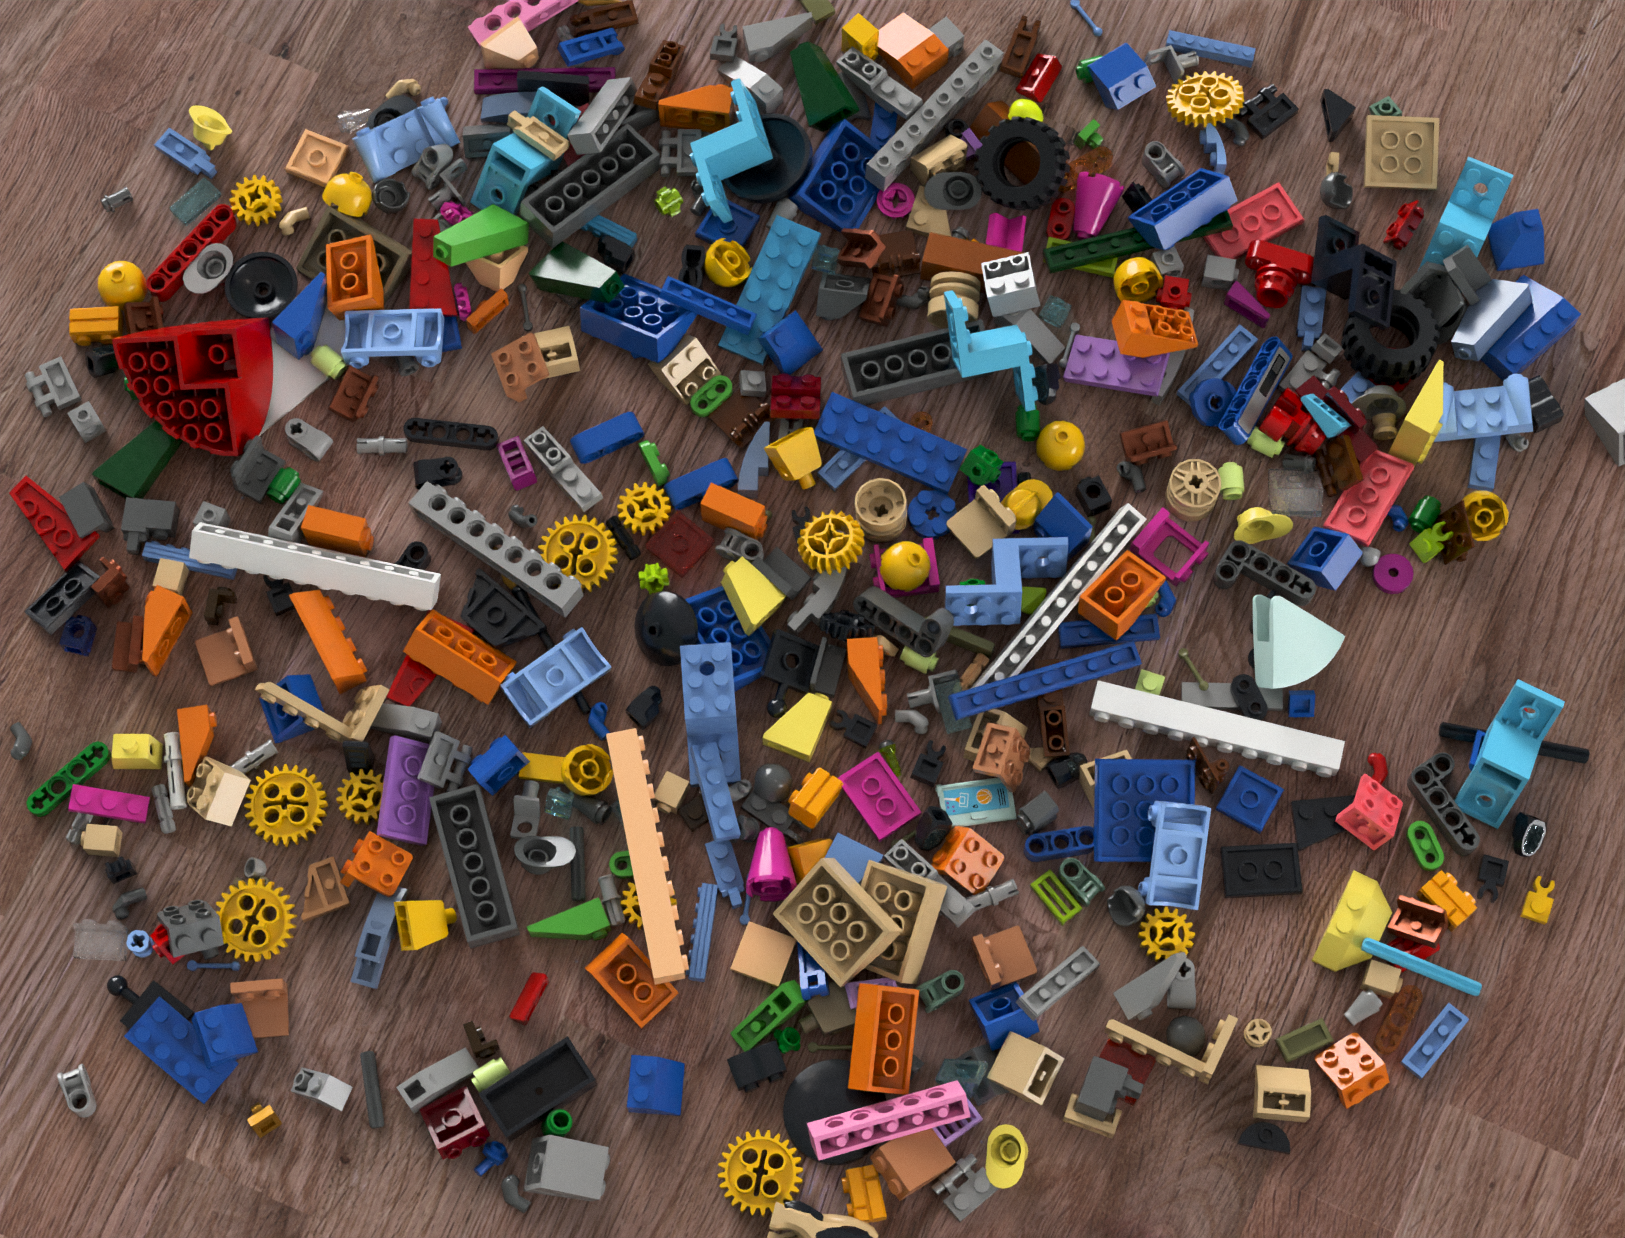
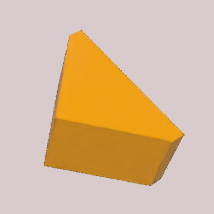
(806, 855)

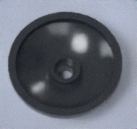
(259, 273)
(674, 625)

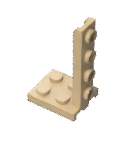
(355, 723)
(1168, 1055)

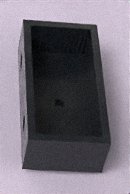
(514, 1097)

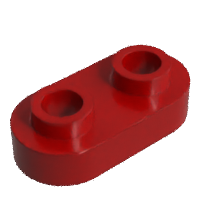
(1061, 219)

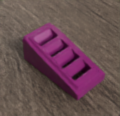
(1245, 304)
(523, 476)

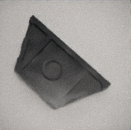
(498, 614)

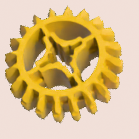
(841, 547)

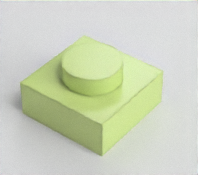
(1150, 682)

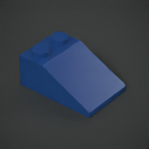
(300, 321)

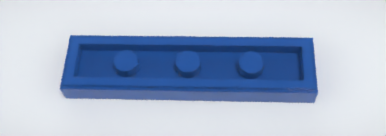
(707, 305)
(1085, 633)

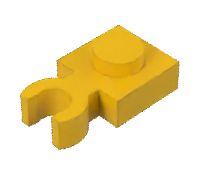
(1537, 904)

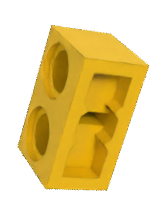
(861, 36)

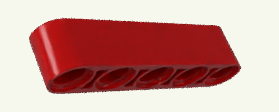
(193, 242)

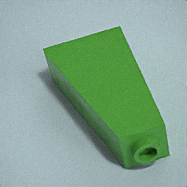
(480, 236)

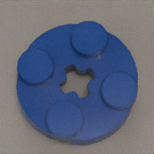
(1201, 399)
(929, 501)

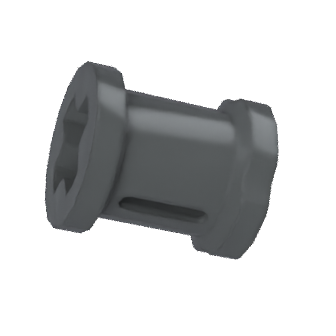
(406, 365)

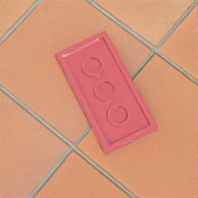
(1256, 218)
(1366, 504)

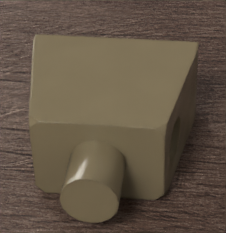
(829, 1013)

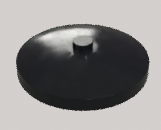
(782, 174)
(819, 1094)

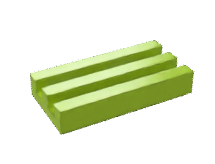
(1042, 880)

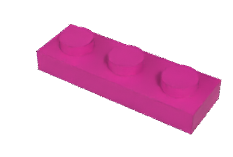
(108, 803)

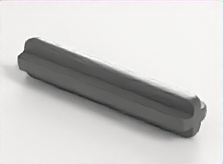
(578, 865)
(372, 1089)

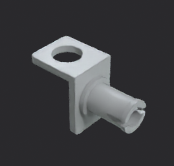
(1174, 63)
(448, 191)
(929, 695)
(526, 810)

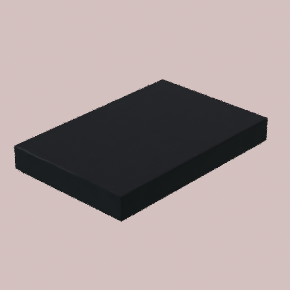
(570, 88)
(63, 598)
(1261, 870)

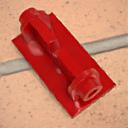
(1398, 231)

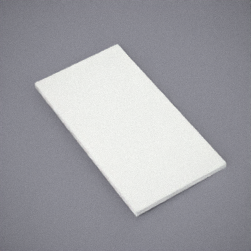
(299, 378)

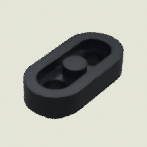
(1248, 697)

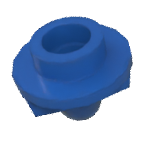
(495, 1154)

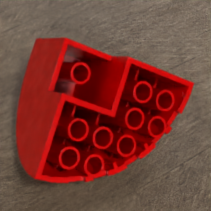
(203, 380)

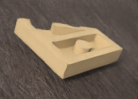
(926, 218)

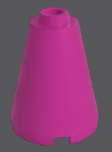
(1094, 203)
(771, 868)

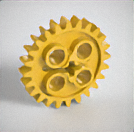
(1205, 99)
(600, 556)
(287, 783)
(275, 930)
(783, 1177)

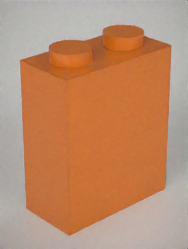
(728, 509)
(337, 531)

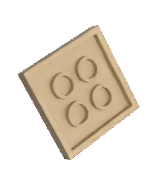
(1401, 152)

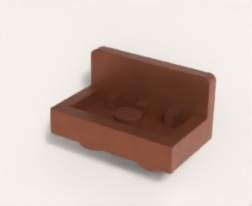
(861, 249)
(881, 299)
(143, 315)
(353, 394)
(1147, 442)
(112, 584)
(127, 645)
(1418, 921)

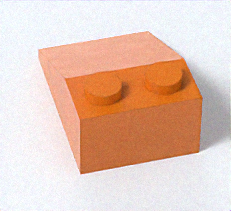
(911, 50)
(702, 108)
(353, 276)
(1120, 594)
(163, 624)
(629, 980)

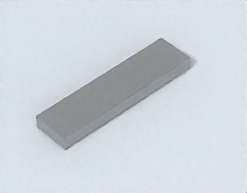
(1219, 696)
(1057, 983)

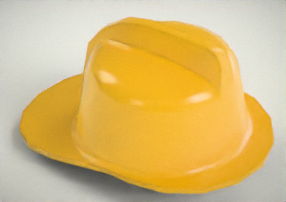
(1027, 501)

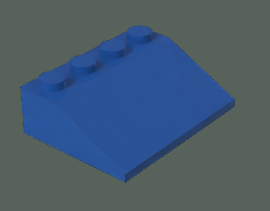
(836, 181)
(637, 320)
(1533, 331)
(720, 624)

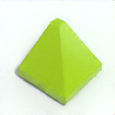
(1032, 598)

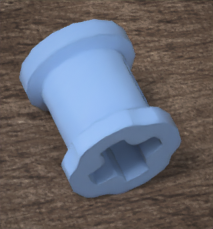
(132, 944)

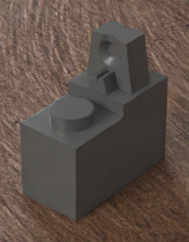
(146, 519)
(1103, 1086)

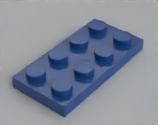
(174, 1047)

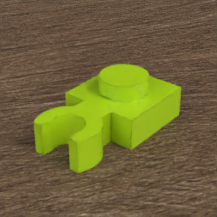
(1429, 542)

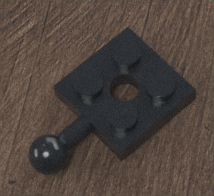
(778, 671)
(118, 986)

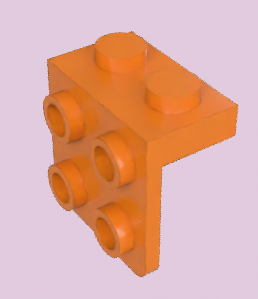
(968, 859)
(376, 864)
(1353, 1069)

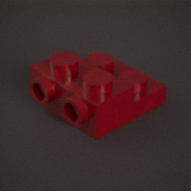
(795, 396)
(455, 1123)

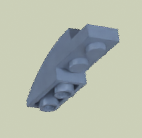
(376, 939)

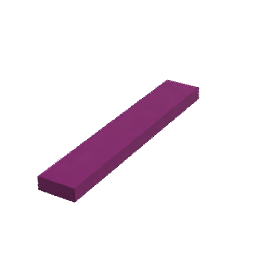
(505, 80)

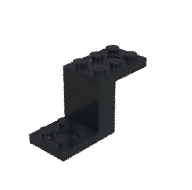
(1354, 272)

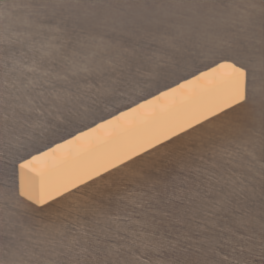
(646, 857)

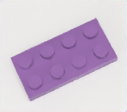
(1101, 365)
(405, 799)

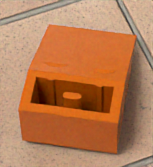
(1152, 329)
(864, 673)

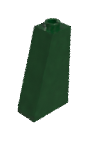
(821, 88)
(576, 275)
(138, 463)

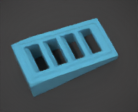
(1327, 419)

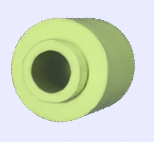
(328, 361)
(1264, 444)
(1231, 481)
(917, 661)
(489, 1074)

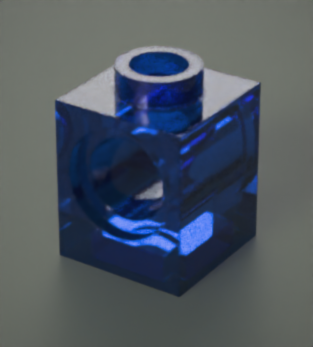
(82, 644)

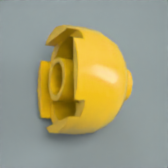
(349, 194)
(727, 263)
(1137, 280)
(121, 283)
(1060, 445)
(1485, 514)
(905, 566)
(586, 770)

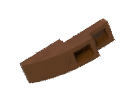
(660, 75)
(1052, 719)

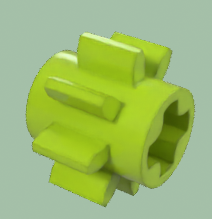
(668, 201)
(653, 578)

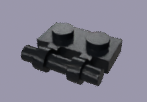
(1271, 116)

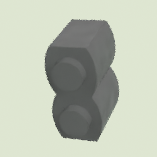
(1037, 814)

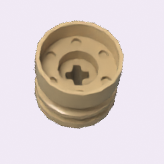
(964, 286)
(881, 497)
(1185, 500)

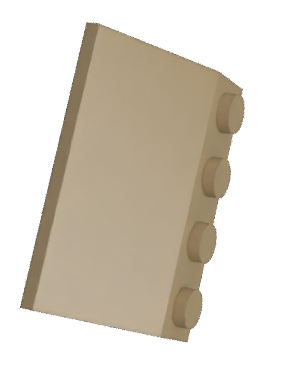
(914, 906)
(836, 921)

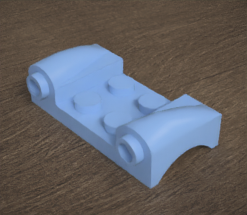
(404, 139)
(393, 334)
(1486, 410)
(555, 677)
(1176, 854)

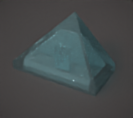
(967, 1072)

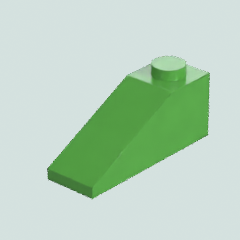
(578, 923)
(769, 1015)

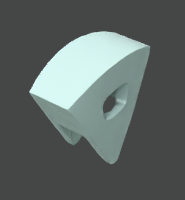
(1289, 643)

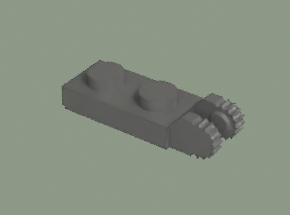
(773, 815)

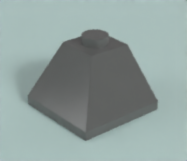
(840, 295)

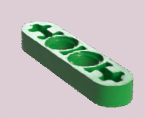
(65, 775)

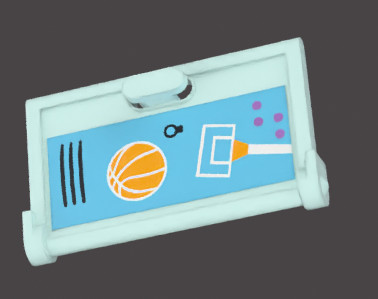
(976, 801)

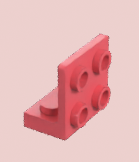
(1372, 814)

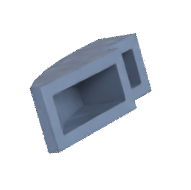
(498, 107)
(755, 463)

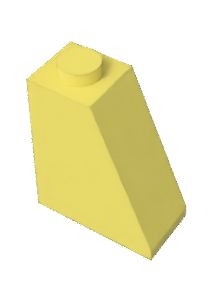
(750, 594)
(800, 727)

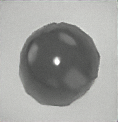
(1335, 191)
(390, 196)
(773, 782)
(1126, 906)
(1186, 1035)

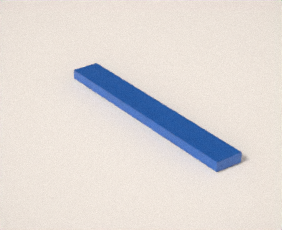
(1044, 680)

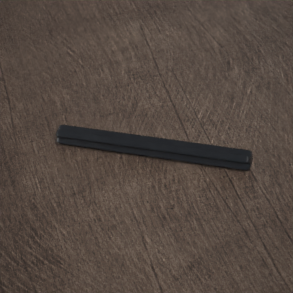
(1546, 748)

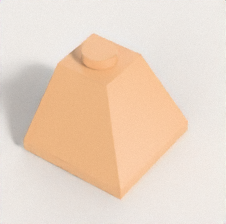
(510, 48)
(498, 269)

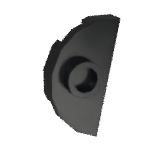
(1266, 1137)

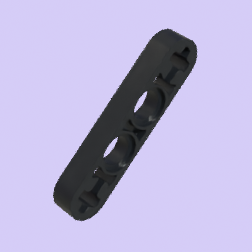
(449, 438)

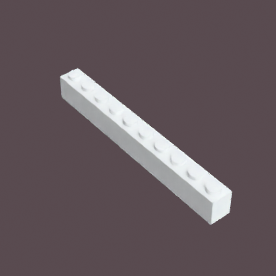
(314, 566)
(1064, 596)
(1216, 728)

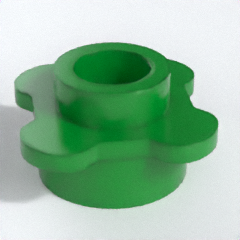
(787, 1039)

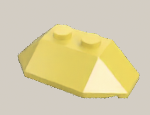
(1359, 915)

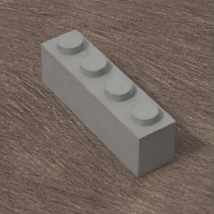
(603, 116)

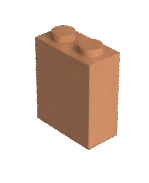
(912, 1161)

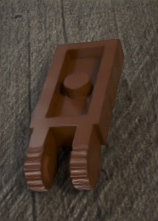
(605, 17)
(1020, 49)

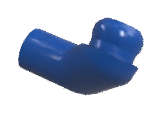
(1398, 517)
(1166, 602)
(597, 718)

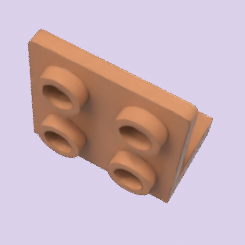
(520, 366)
(226, 654)
(1002, 755)
(1003, 957)
(264, 1006)

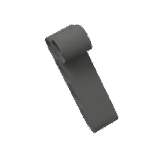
(1266, 577)
(903, 623)
(1448, 806)

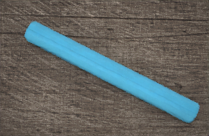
(1421, 966)

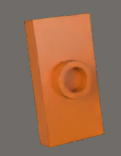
(487, 311)

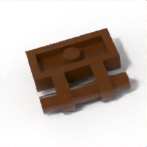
(1344, 464)

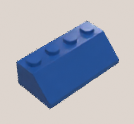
(1184, 208)

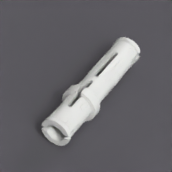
(175, 770)

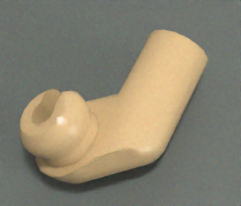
(404, 86)
(290, 218)

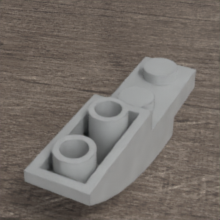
(878, 85)
(563, 469)
(827, 593)
(954, 905)

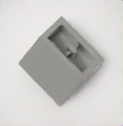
(1010, 284)

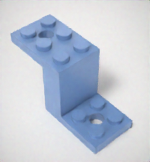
(1010, 562)
(711, 705)

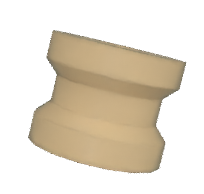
(1384, 426)
(1260, 1029)

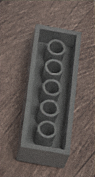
(589, 186)
(903, 366)
(474, 866)

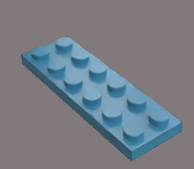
(772, 285)

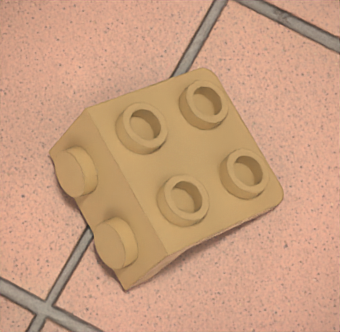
(982, 522)

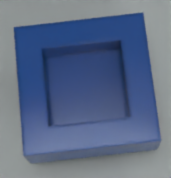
(1301, 703)

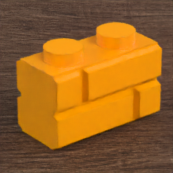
(95, 325)
(815, 797)
(1443, 892)
(864, 1194)

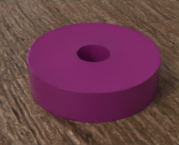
(1391, 584)

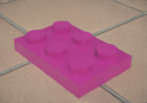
(879, 796)

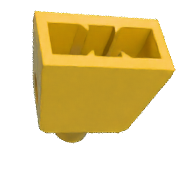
(796, 456)
(422, 922)

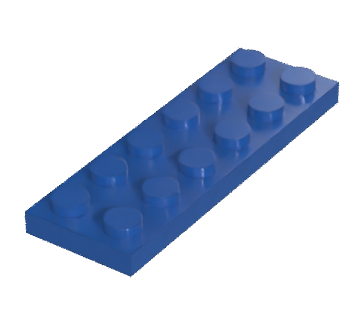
(889, 443)

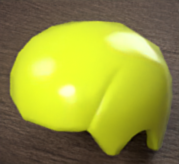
(1025, 108)

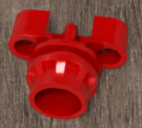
(1277, 271)
(1289, 420)

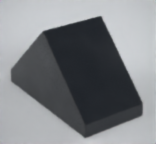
(1336, 113)

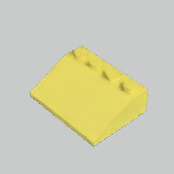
(1422, 421)

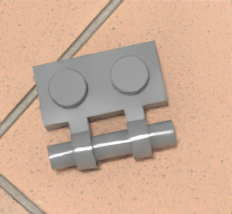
(682, 143)
(1307, 367)
(59, 383)
(439, 761)
(970, 1194)

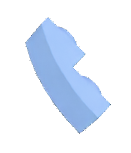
(1214, 146)

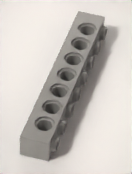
(934, 115)
(560, 600)

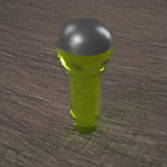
(888, 750)

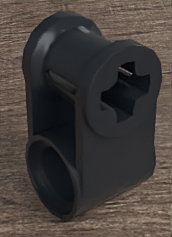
(436, 472)
(407, 557)

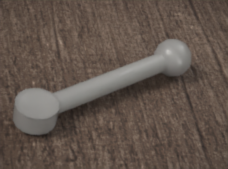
(1074, 328)

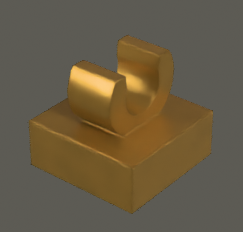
(263, 1120)

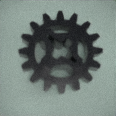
(846, 625)

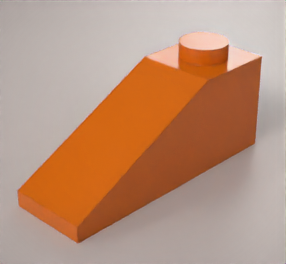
(195, 737)

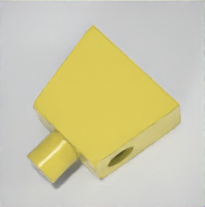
(133, 752)

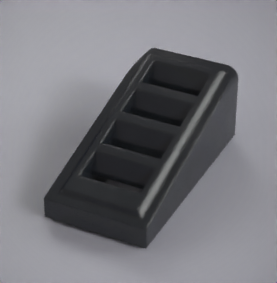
(358, 756)

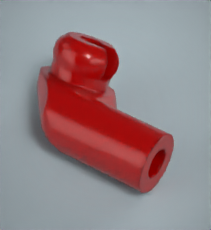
(1379, 765)

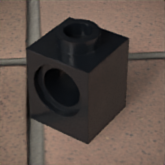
(1097, 505)

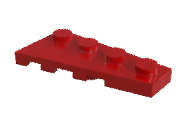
(429, 276)
(51, 523)
(413, 678)

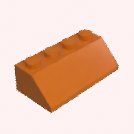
(329, 640)
(459, 656)
(883, 1039)

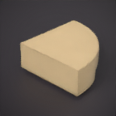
(1332, 163)
(888, 647)
(1037, 759)

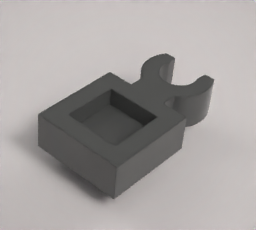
(725, 45)

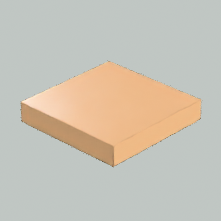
(316, 158)
(763, 954)

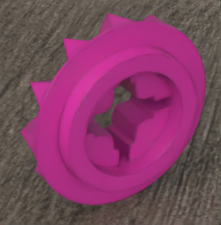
(905, 196)
(454, 213)
(462, 301)

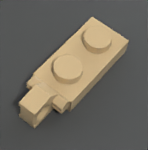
(538, 135)

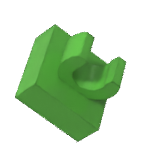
(1089, 136)

